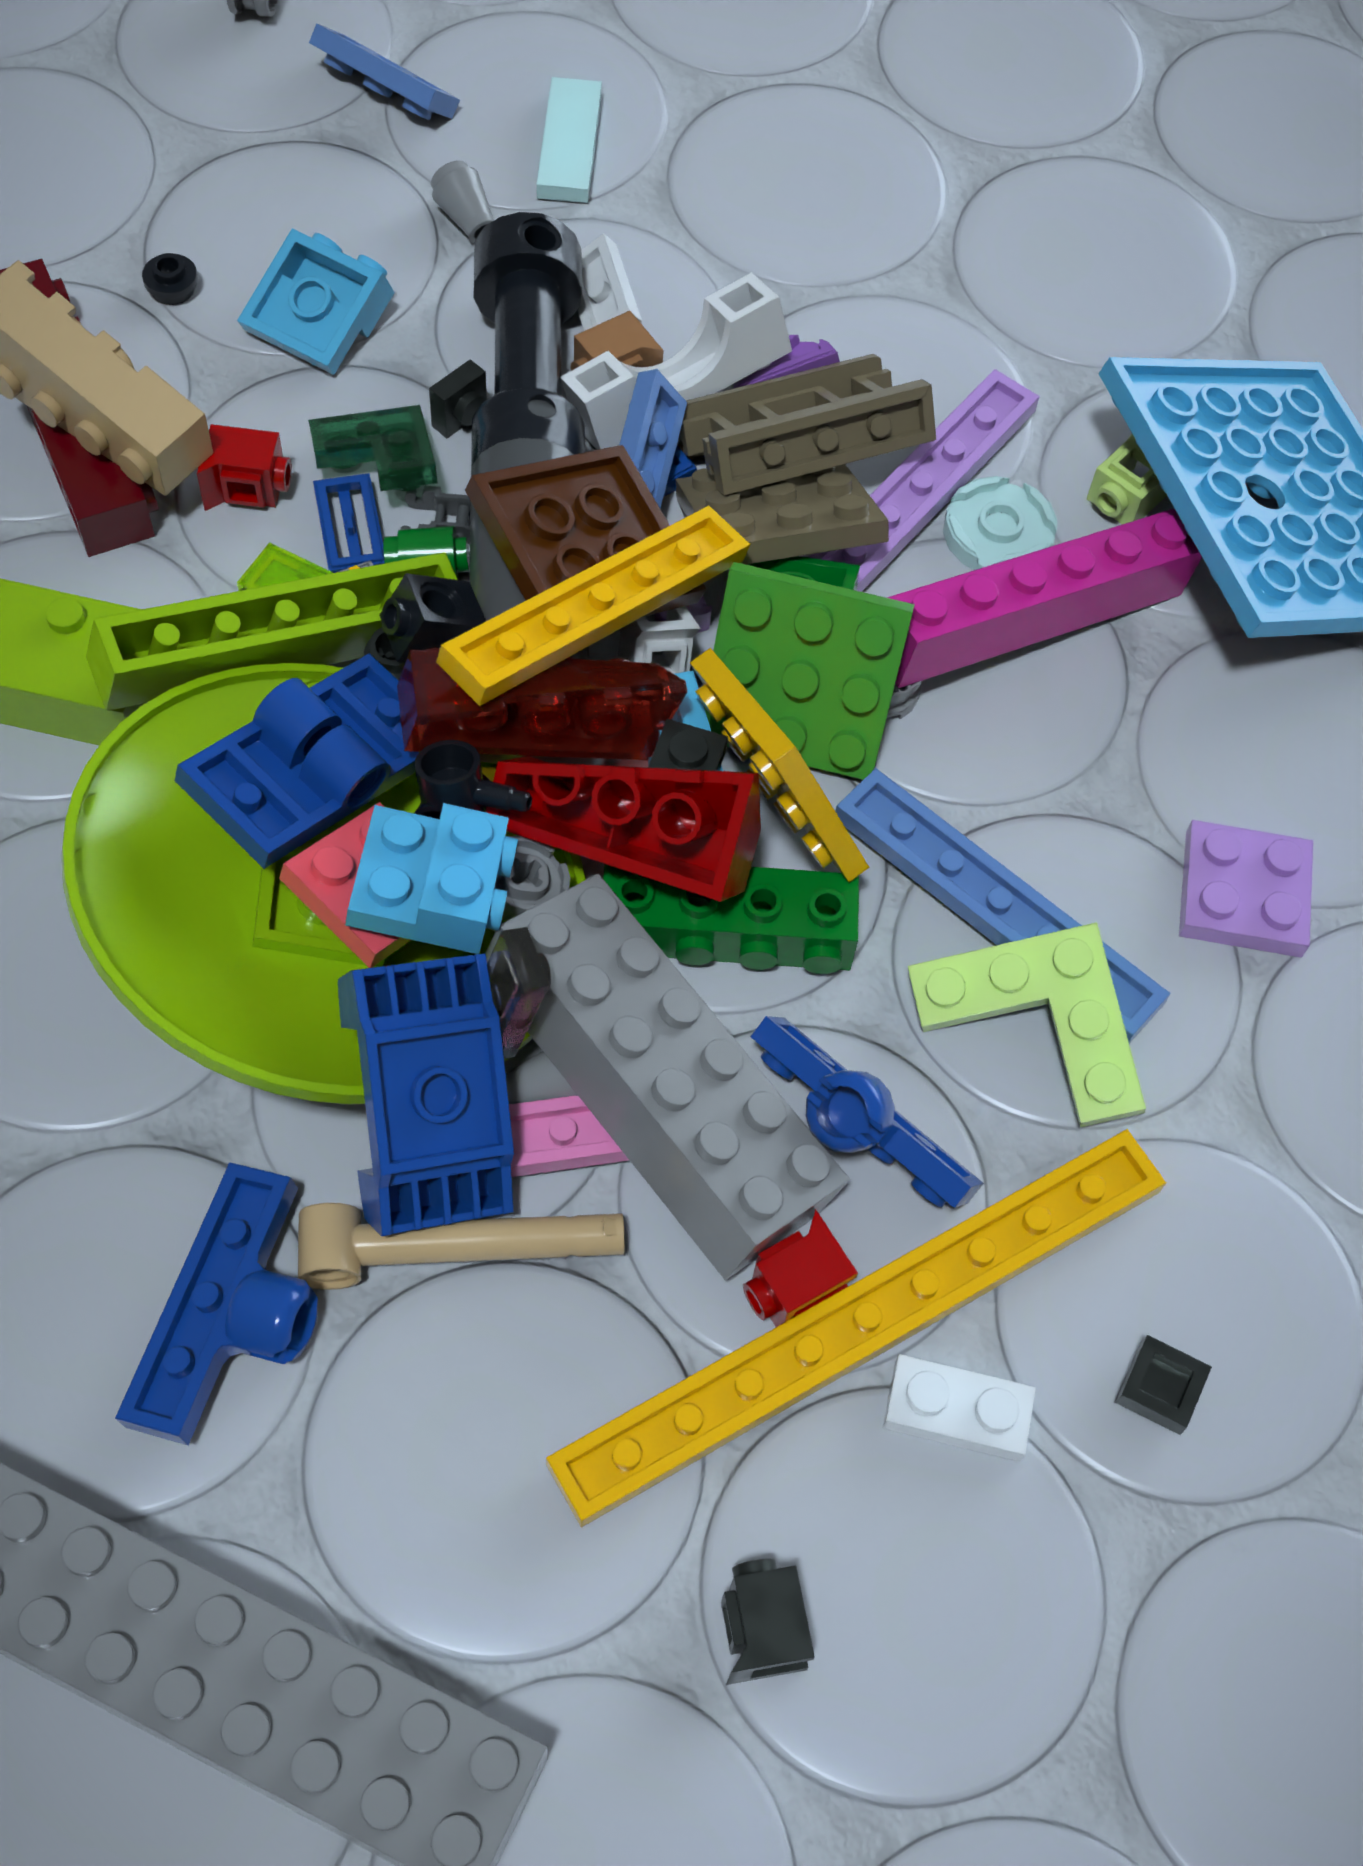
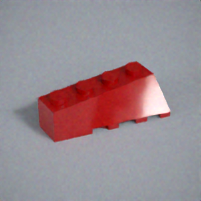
(655, 822)

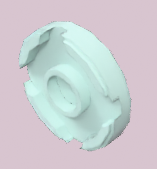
(997, 522)

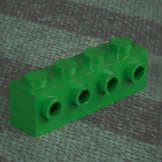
(776, 921)

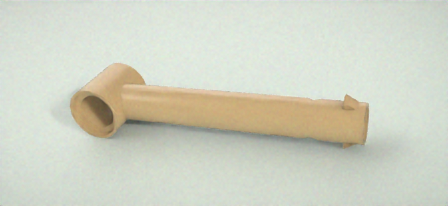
(337, 1244)

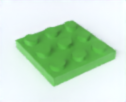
(814, 662)

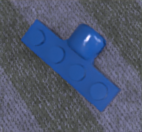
(857, 1113)
(222, 1307)

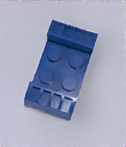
(431, 1093)

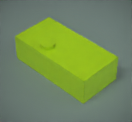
(45, 665)

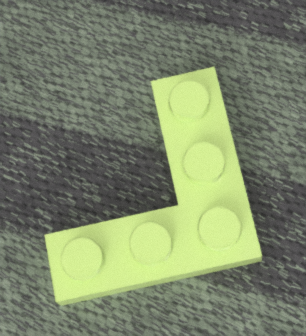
(1053, 969)

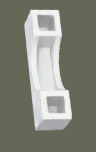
(736, 336)

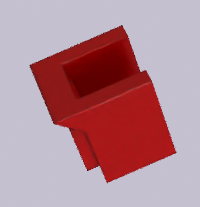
(244, 468)
(798, 1274)

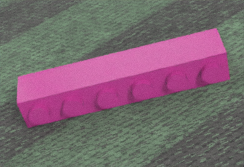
(1045, 594)

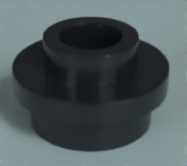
(170, 278)

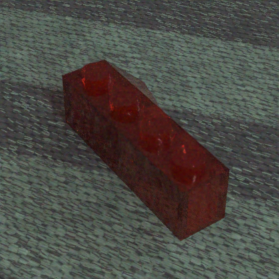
(563, 712)

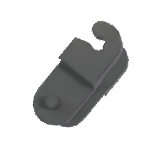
(443, 504)

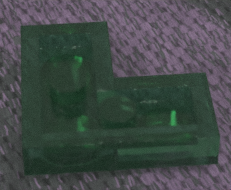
(389, 437)

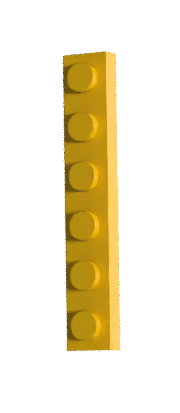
(590, 605)

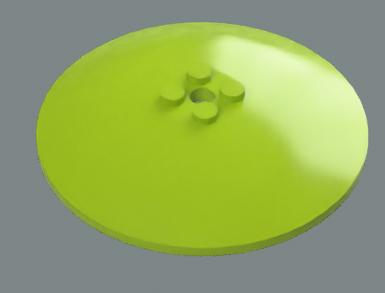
(193, 925)

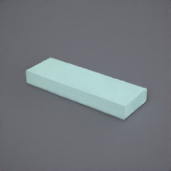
(569, 140)

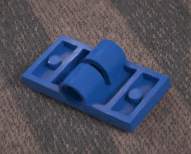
(303, 760)

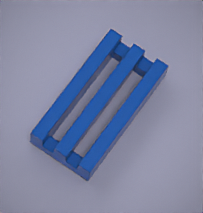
(343, 486)

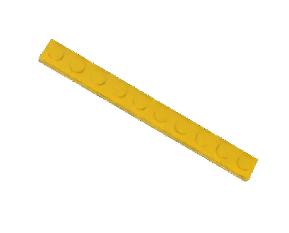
(850, 1328)

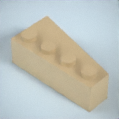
(93, 388)

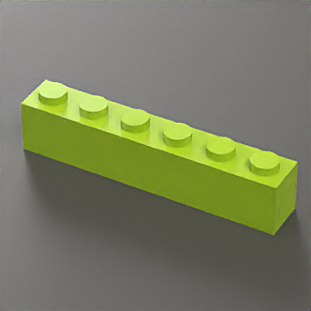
(288, 622)

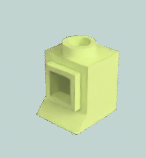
(1120, 491)

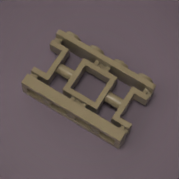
(805, 423)

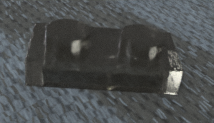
(518, 985)

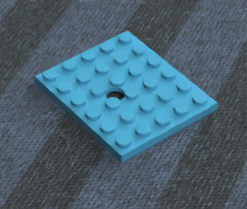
(1287, 437)

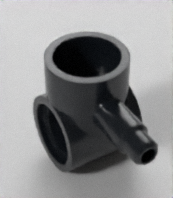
(453, 775)

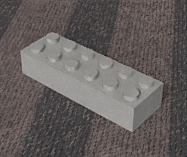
(671, 1081)

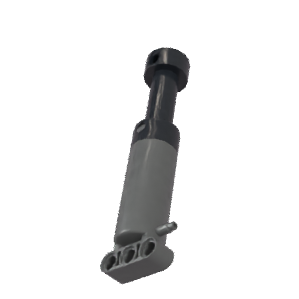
(527, 287)

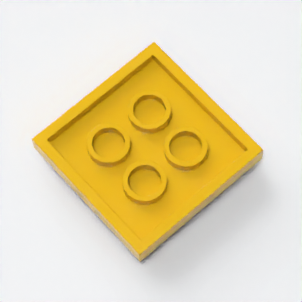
(779, 766)

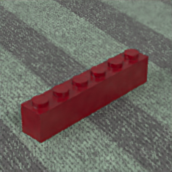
(99, 495)

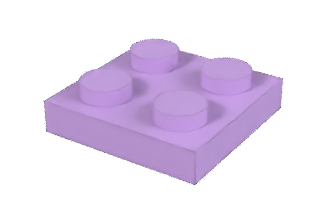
(1246, 888)

